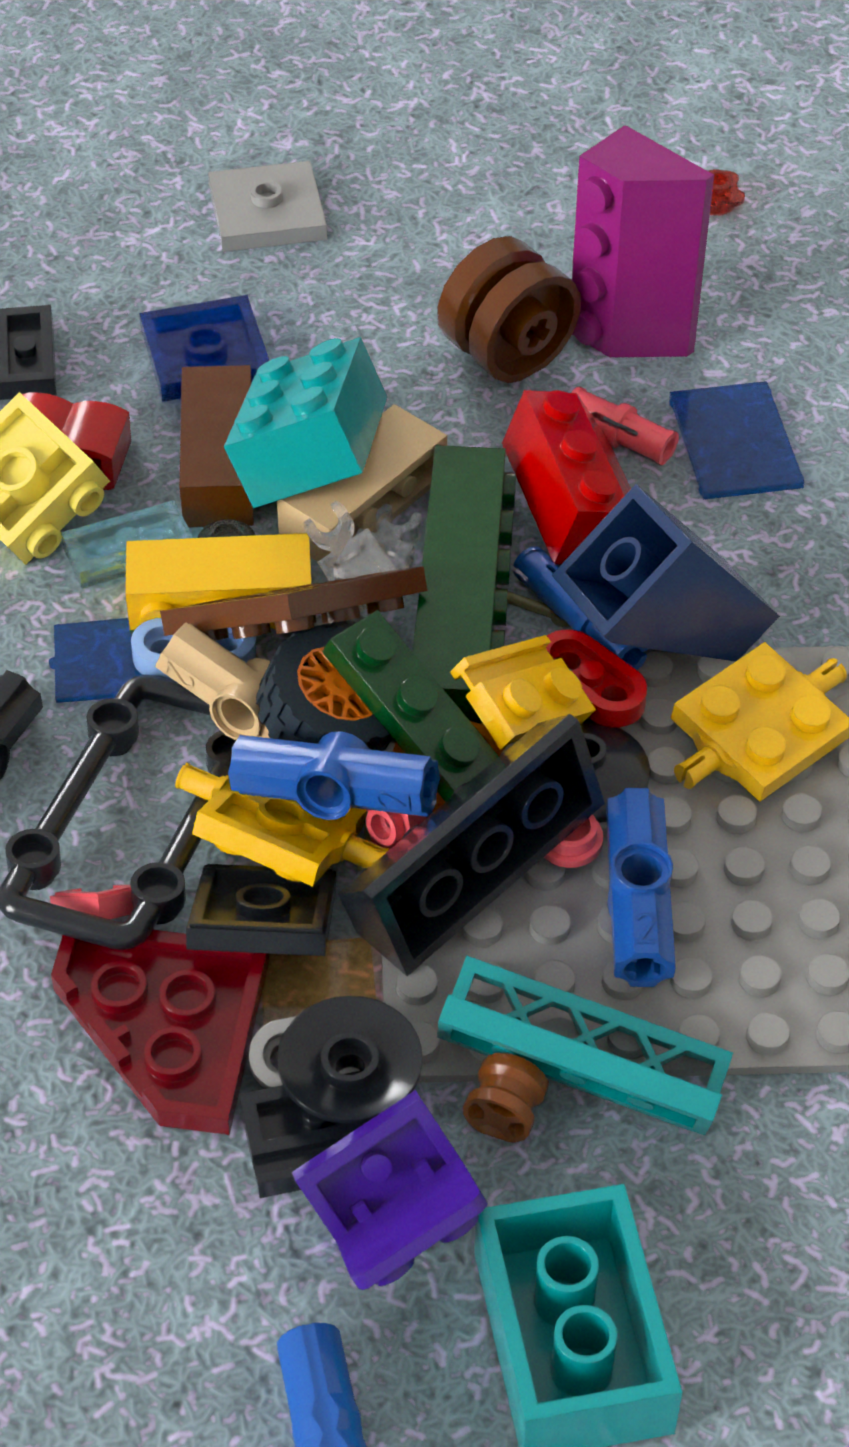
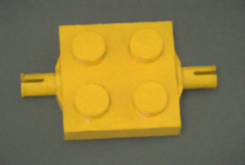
(761, 722)
(275, 830)

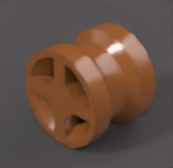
(505, 1097)

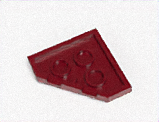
(168, 1021)

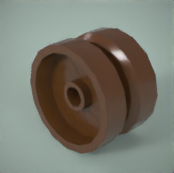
(508, 309)

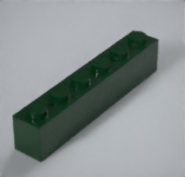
(464, 563)

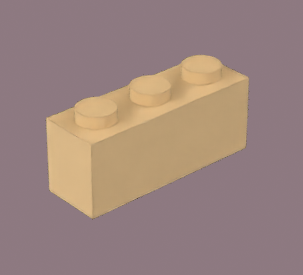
(394, 474)

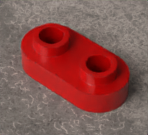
(606, 679)

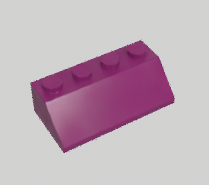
(639, 247)

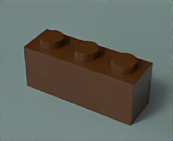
(207, 478)

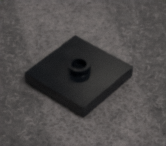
(260, 912)

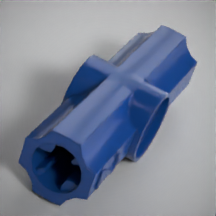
(334, 775)
(640, 888)

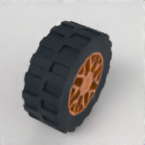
(309, 698)

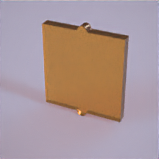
(303, 980)

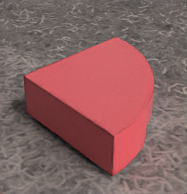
(105, 904)

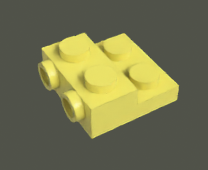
(41, 481)

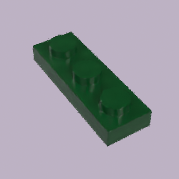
(409, 701)

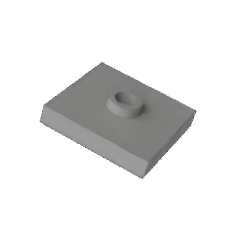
(267, 206)

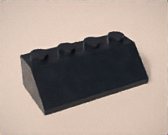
(475, 844)

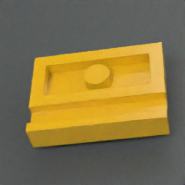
(520, 688)

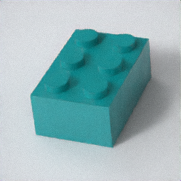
(306, 421)
(576, 1321)

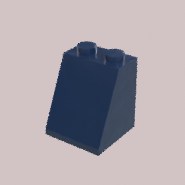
(661, 585)

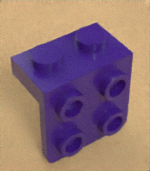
(391, 1192)

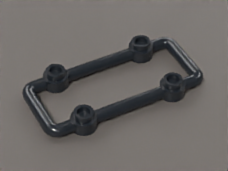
(156, 887)

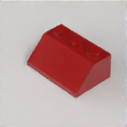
(563, 468)

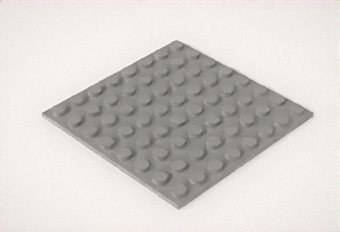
(751, 904)

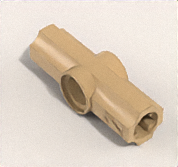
(217, 679)

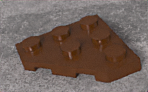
(297, 606)

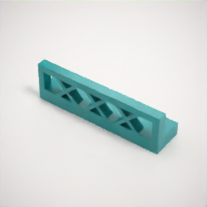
(578, 1060)

